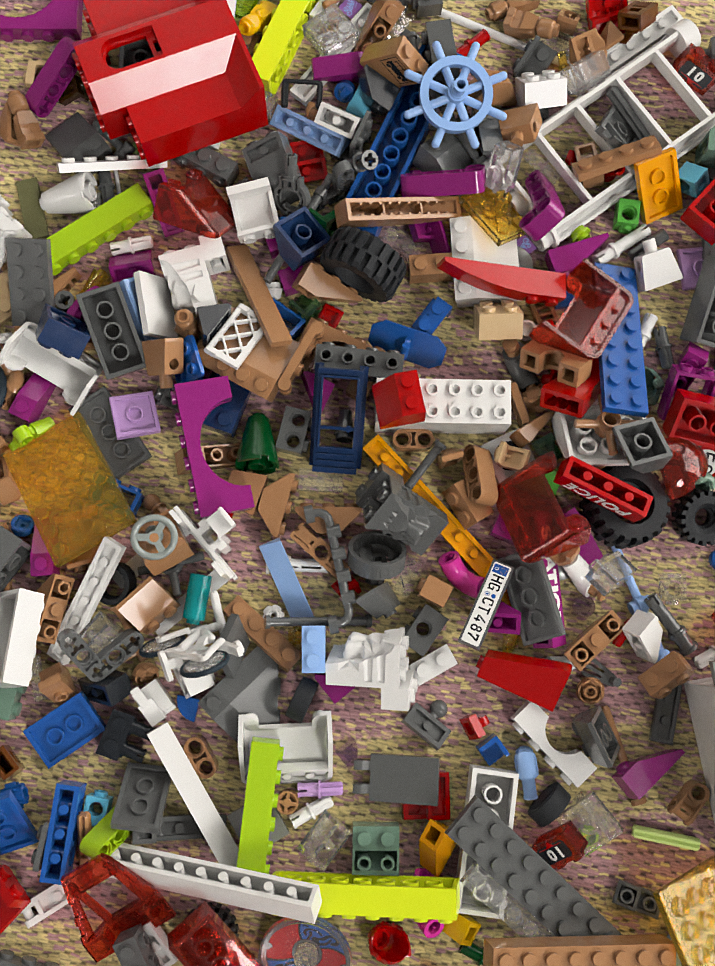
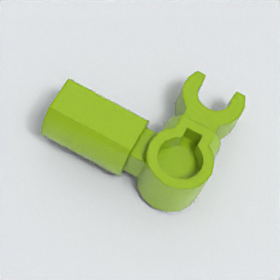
(24, 434)

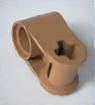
(686, 801)

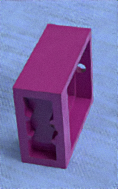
(684, 370)

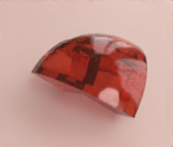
(684, 468)

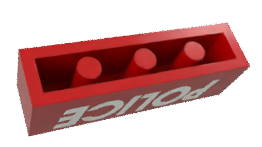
(603, 489)

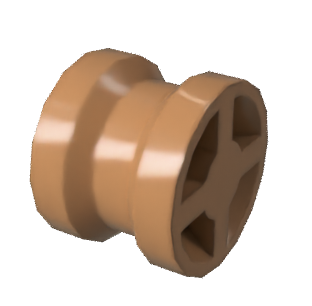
(287, 806)

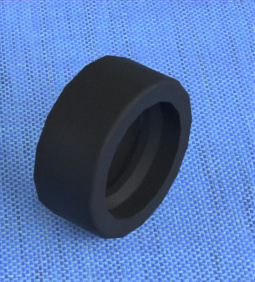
(130, 584)
(302, 699)
(549, 804)

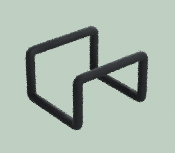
(285, 90)

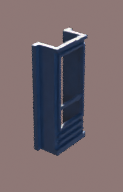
(331, 458)

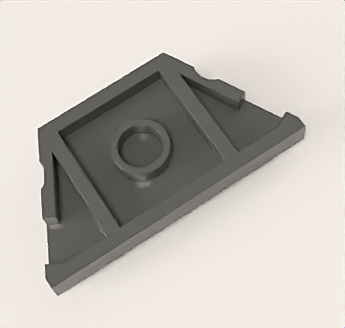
(614, 129)

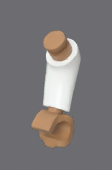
(577, 569)

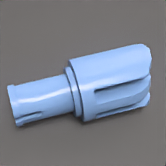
(527, 768)

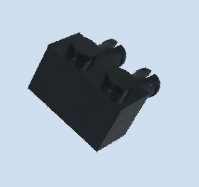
(115, 737)

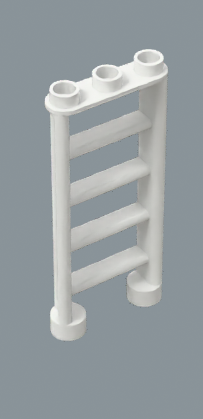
(676, 40)

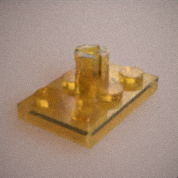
(494, 215)

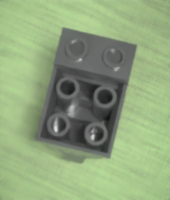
(399, 510)

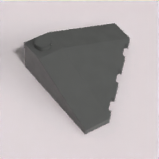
(251, 691)

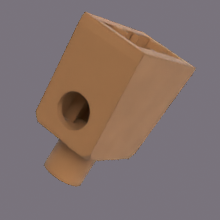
(521, 124)
(164, 359)
(257, 482)

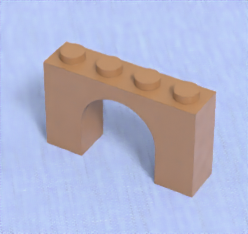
(339, 338)

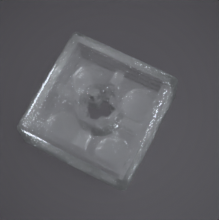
(320, 29)

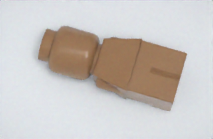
(498, 9)
(527, 25)
(25, 123)
(186, 324)

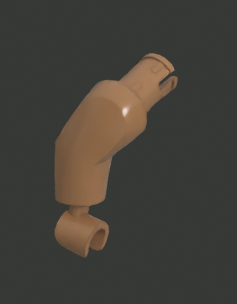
(15, 382)

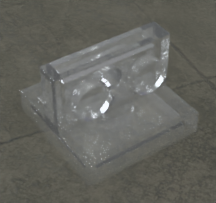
(592, 820)

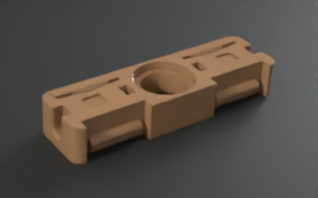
(308, 542)

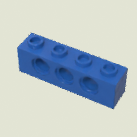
(62, 831)

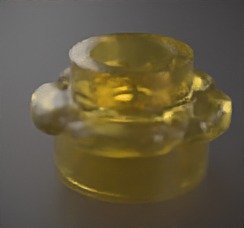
(295, 635)

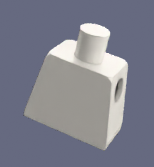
(655, 267)

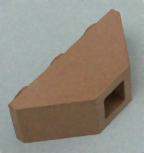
(502, 92)
(276, 503)
(341, 515)
(57, 593)
(594, 639)

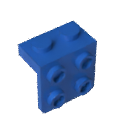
(193, 366)

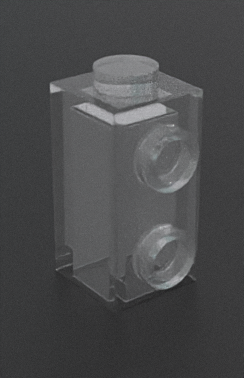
(504, 166)

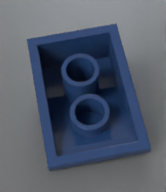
(227, 417)

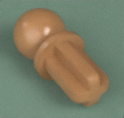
(152, 503)

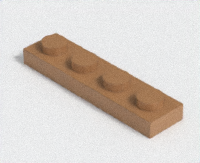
(616, 158)
(268, 640)

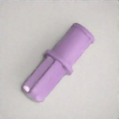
(319, 789)

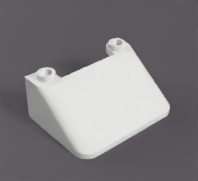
(306, 747)

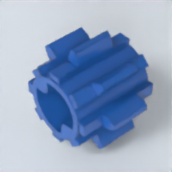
(19, 790)

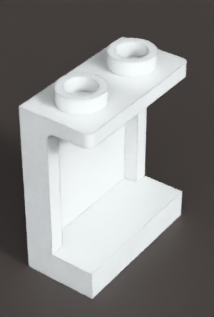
(253, 210)

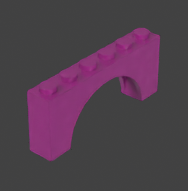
(51, 23)
(194, 404)

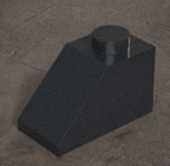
(377, 90)
(107, 691)

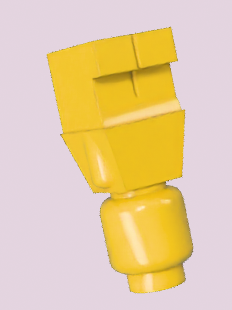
(257, 19)

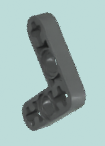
(341, 183)
(95, 660)

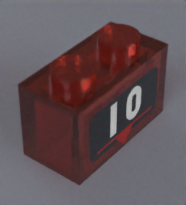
(696, 68)
(561, 845)

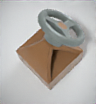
(160, 542)

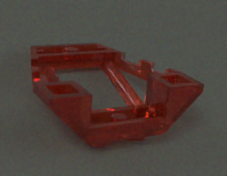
(148, 907)

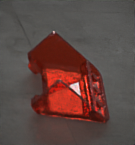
(193, 206)
(591, 315)
(534, 514)

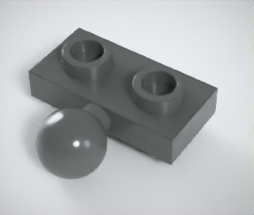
(426, 723)

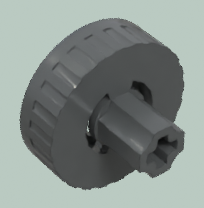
(369, 556)

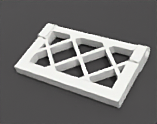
(223, 355)

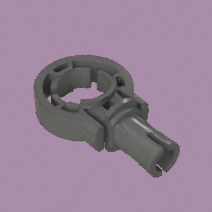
(291, 181)

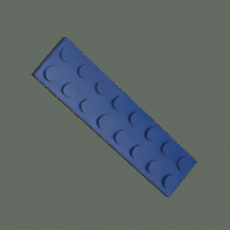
(623, 360)

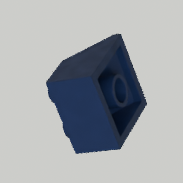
(300, 238)
(62, 332)

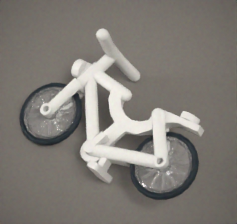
(197, 661)

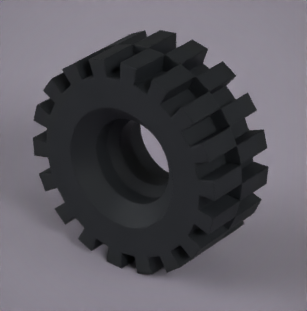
(685, 517)

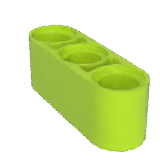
(103, 838)

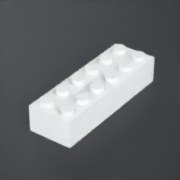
(499, 792)

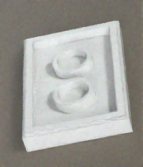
(155, 305)

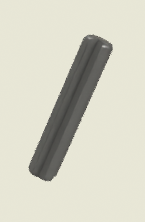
(627, 113)

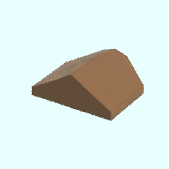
(585, 44)

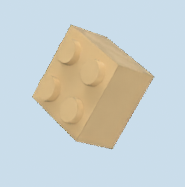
(498, 320)

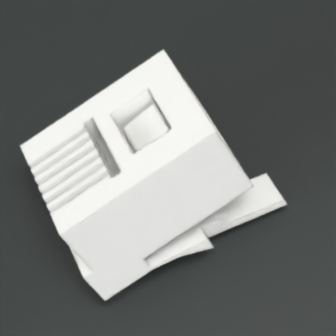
(153, 701)

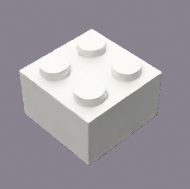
(545, 89)

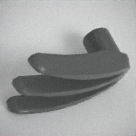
(607, 676)

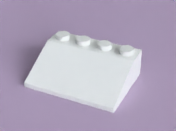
(472, 243)
(584, 442)

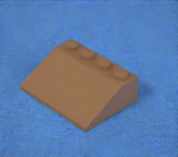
(261, 367)

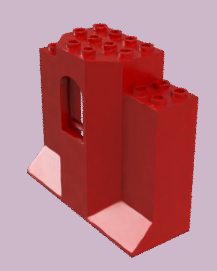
(185, 95)

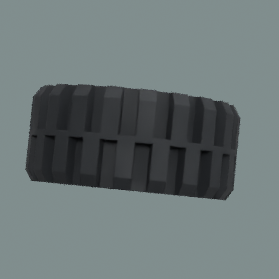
(363, 263)
(619, 533)

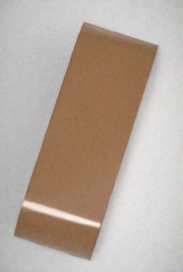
(480, 475)

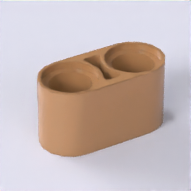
(412, 437)
(197, 758)

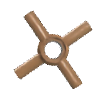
(603, 426)

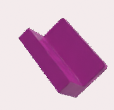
(125, 265)

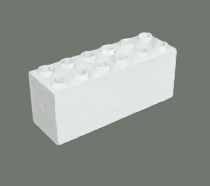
(462, 406)

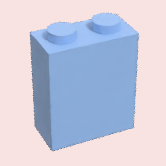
(313, 649)

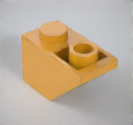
(435, 847)

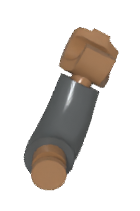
(525, 379)

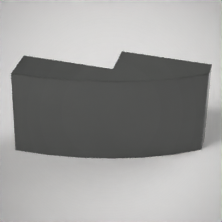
(636, 899)

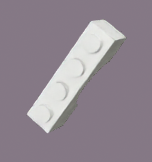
(572, 764)

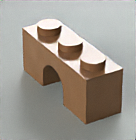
(571, 368)

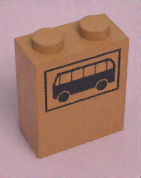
(392, 58)

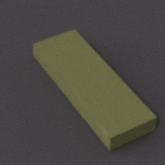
(32, 213)

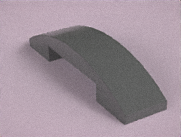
(173, 828)

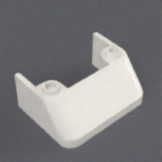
(70, 374)

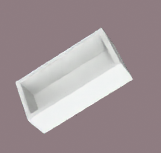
(18, 635)

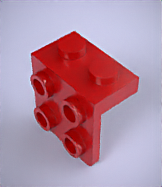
(12, 897)

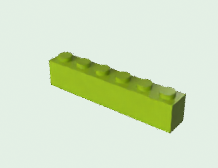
(99, 227)
(258, 804)

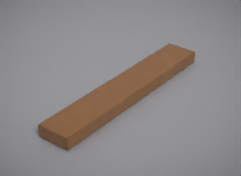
(259, 296)

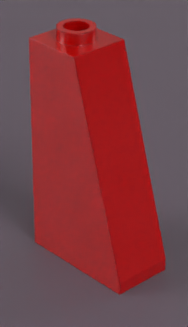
(569, 399)
(526, 676)

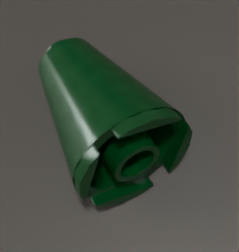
(257, 447)

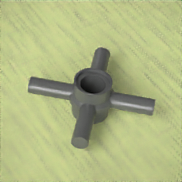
(173, 572)

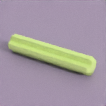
(666, 837)

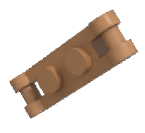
(304, 350)

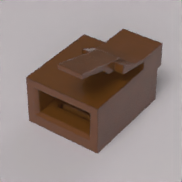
(636, 18)
(9, 763)

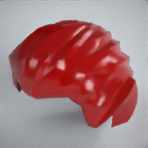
(389, 943)

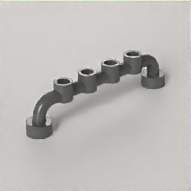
(343, 575)

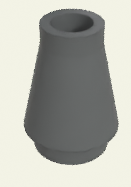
(344, 420)

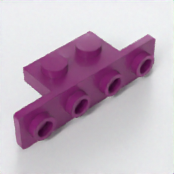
(433, 233)

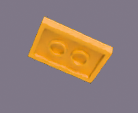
(658, 185)

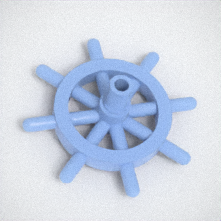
(455, 94)

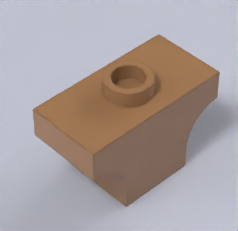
(57, 684)

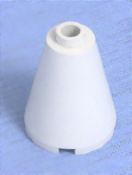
(72, 195)

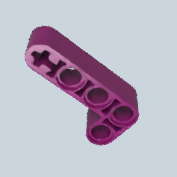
(52, 79)
(444, 182)
(547, 207)

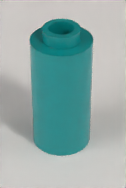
(197, 598)

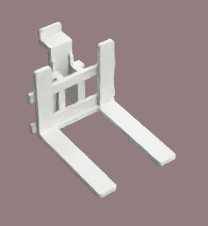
(218, 522)

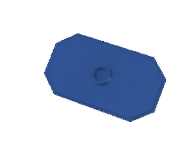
(416, 345)

